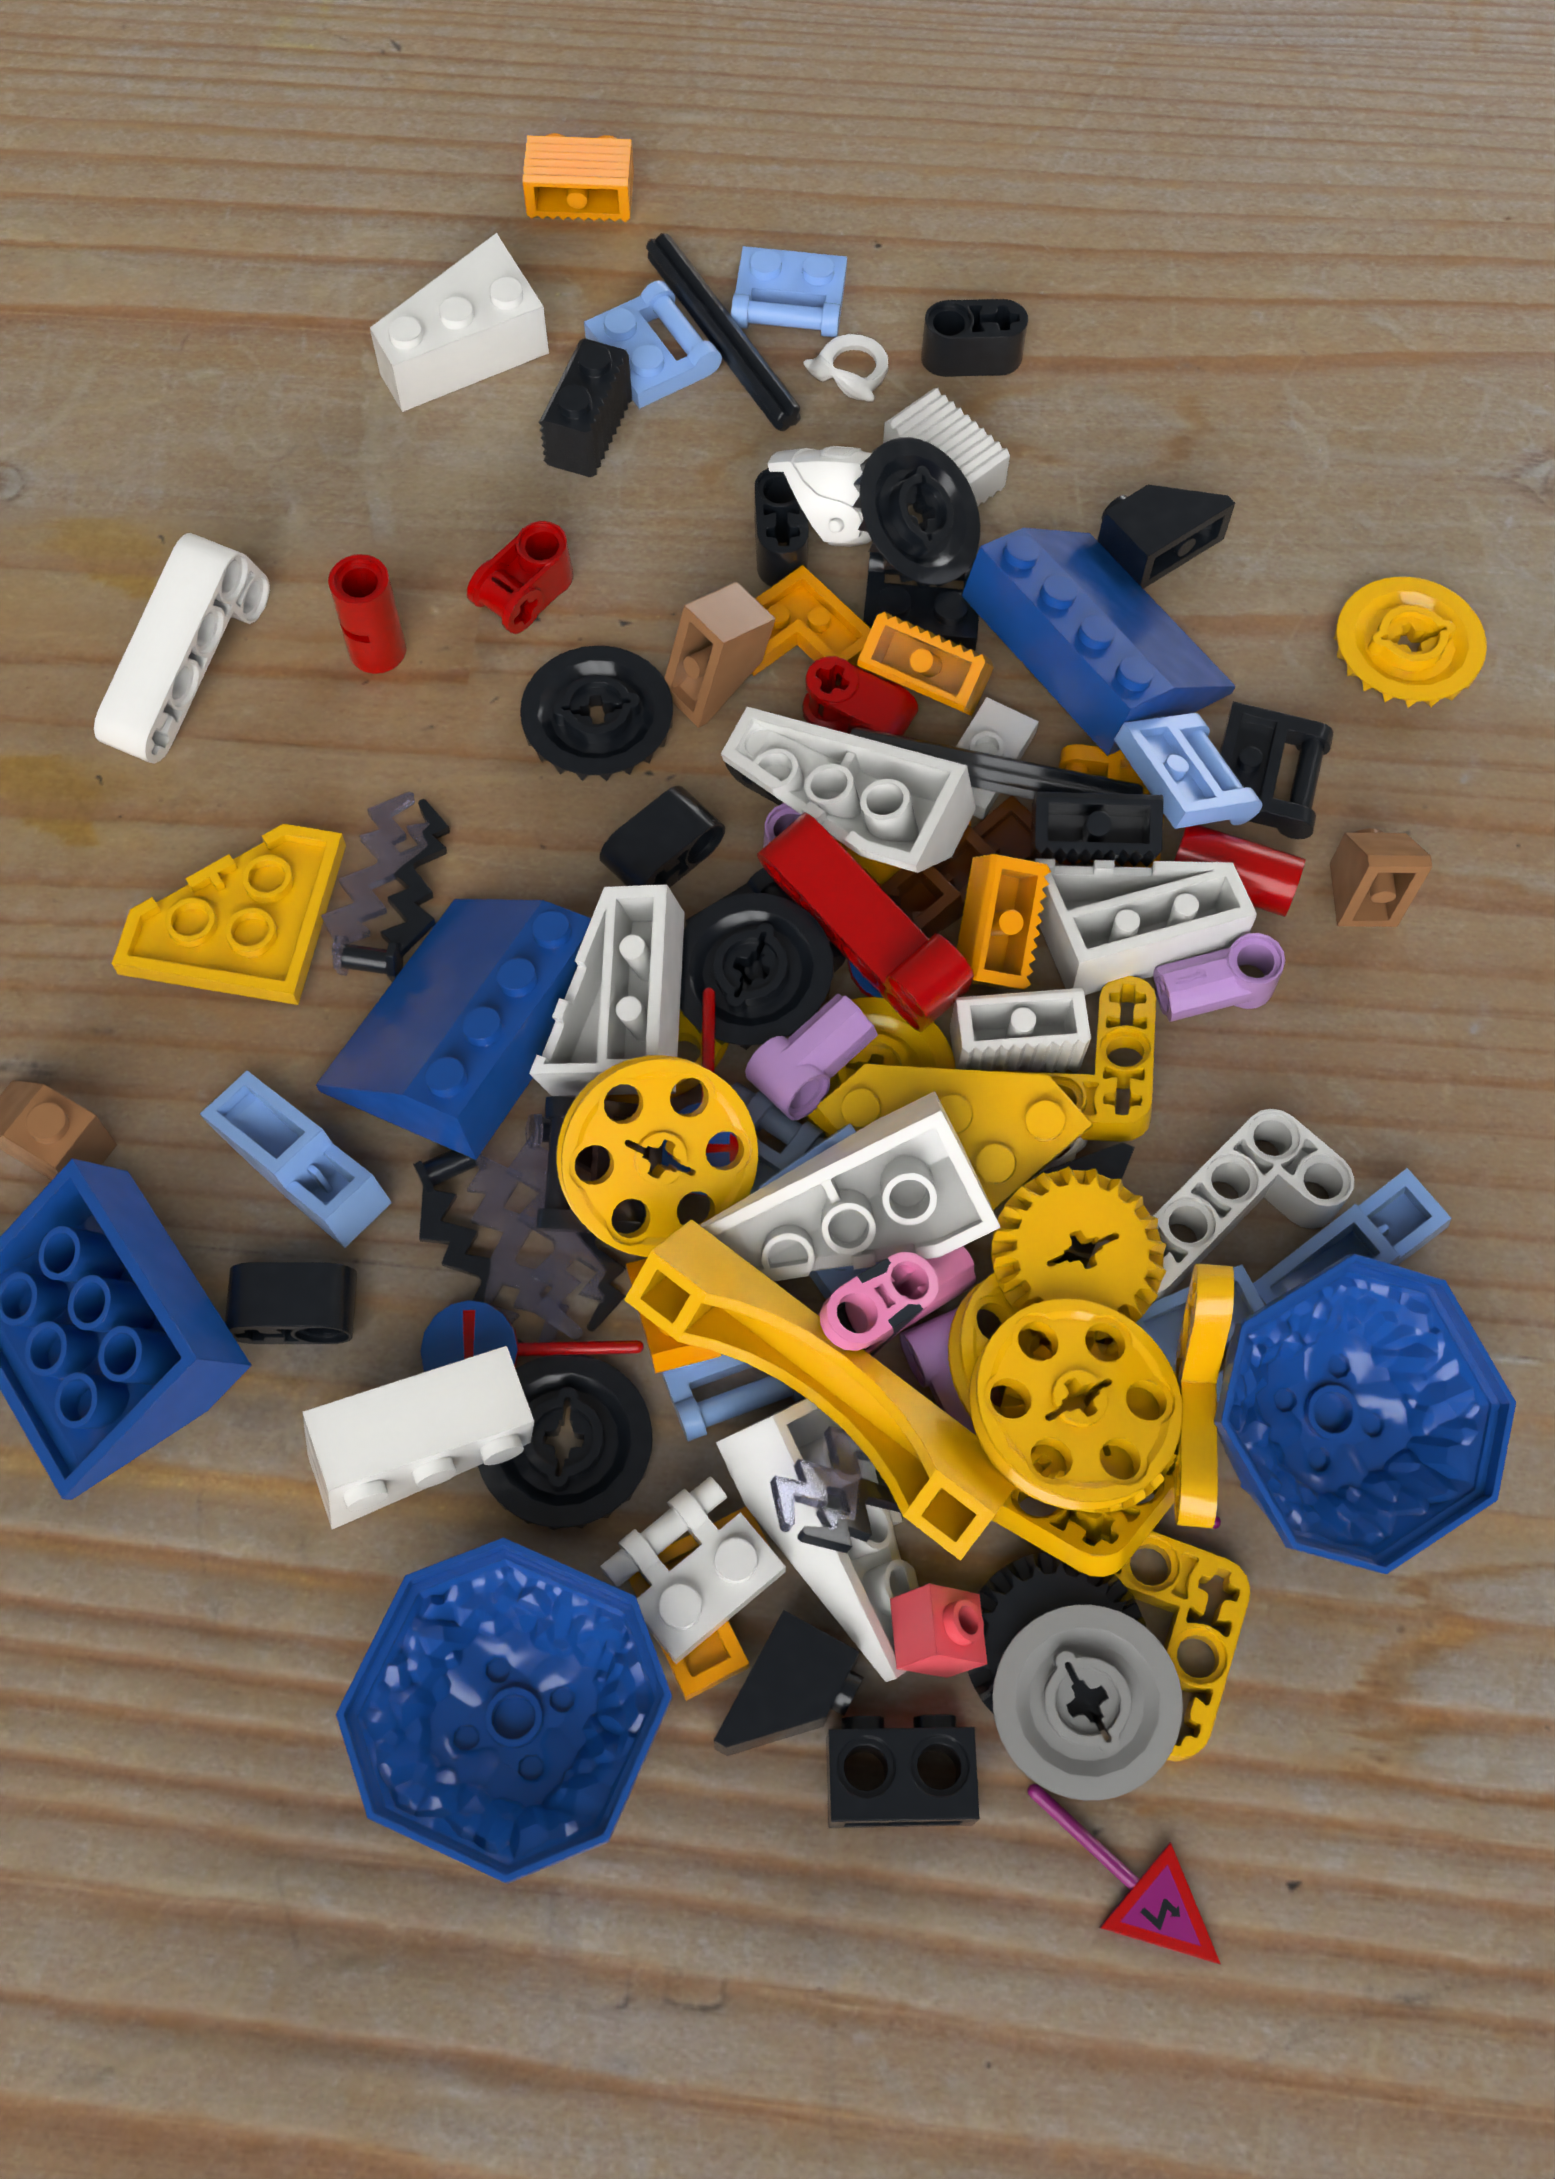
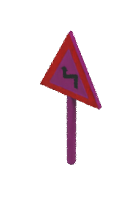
(1158, 1904)

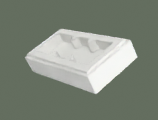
(997, 732)

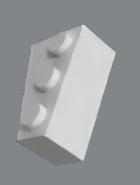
(460, 328)
(1131, 919)
(621, 993)
(416, 1433)

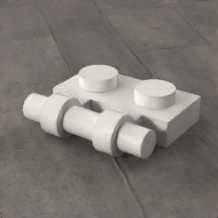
(705, 1586)

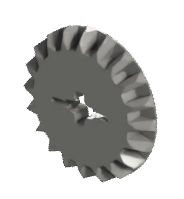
(1069, 1751)

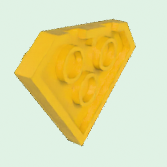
(239, 921)
(1003, 1119)

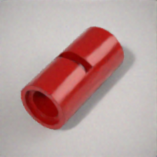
(367, 613)
(1265, 872)

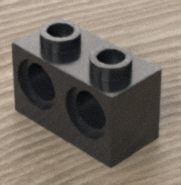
(903, 1796)

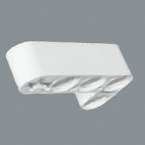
(175, 644)
(1254, 1177)

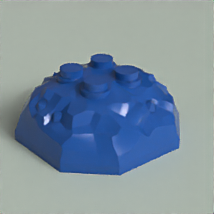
(1364, 1414)
(504, 1710)

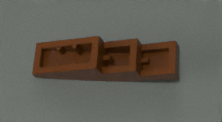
(938, 894)

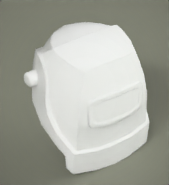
(825, 489)

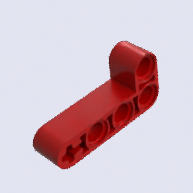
(907, 968)

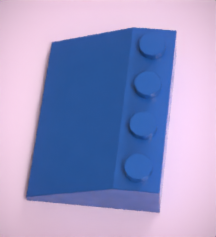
(1089, 632)
(462, 1022)
(104, 1328)

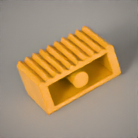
(578, 177)
(925, 663)
(1002, 919)

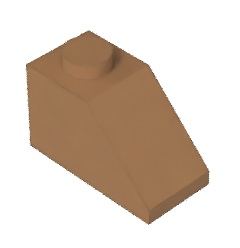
(716, 650)
(1376, 877)
(49, 1129)

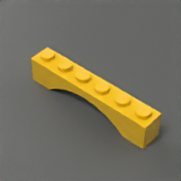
(724, 1304)

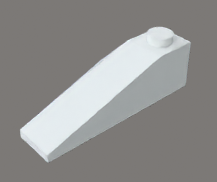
(862, 791)
(864, 1199)
(849, 1584)

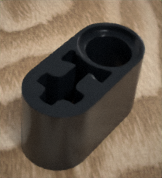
(974, 337)
(778, 521)
(663, 840)
(291, 1302)

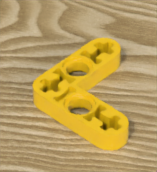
(1098, 1093)
(1197, 1368)
(1067, 1539)
(1181, 1596)

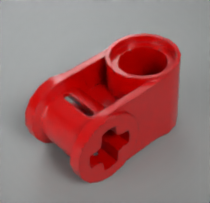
(518, 579)
(858, 701)

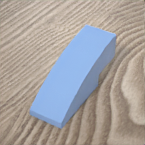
(297, 1158)
(1383, 1227)

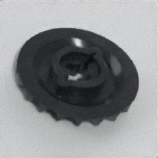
(920, 475)
(559, 706)
(733, 935)
(594, 1477)
(1029, 1590)

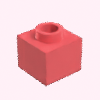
(938, 1631)

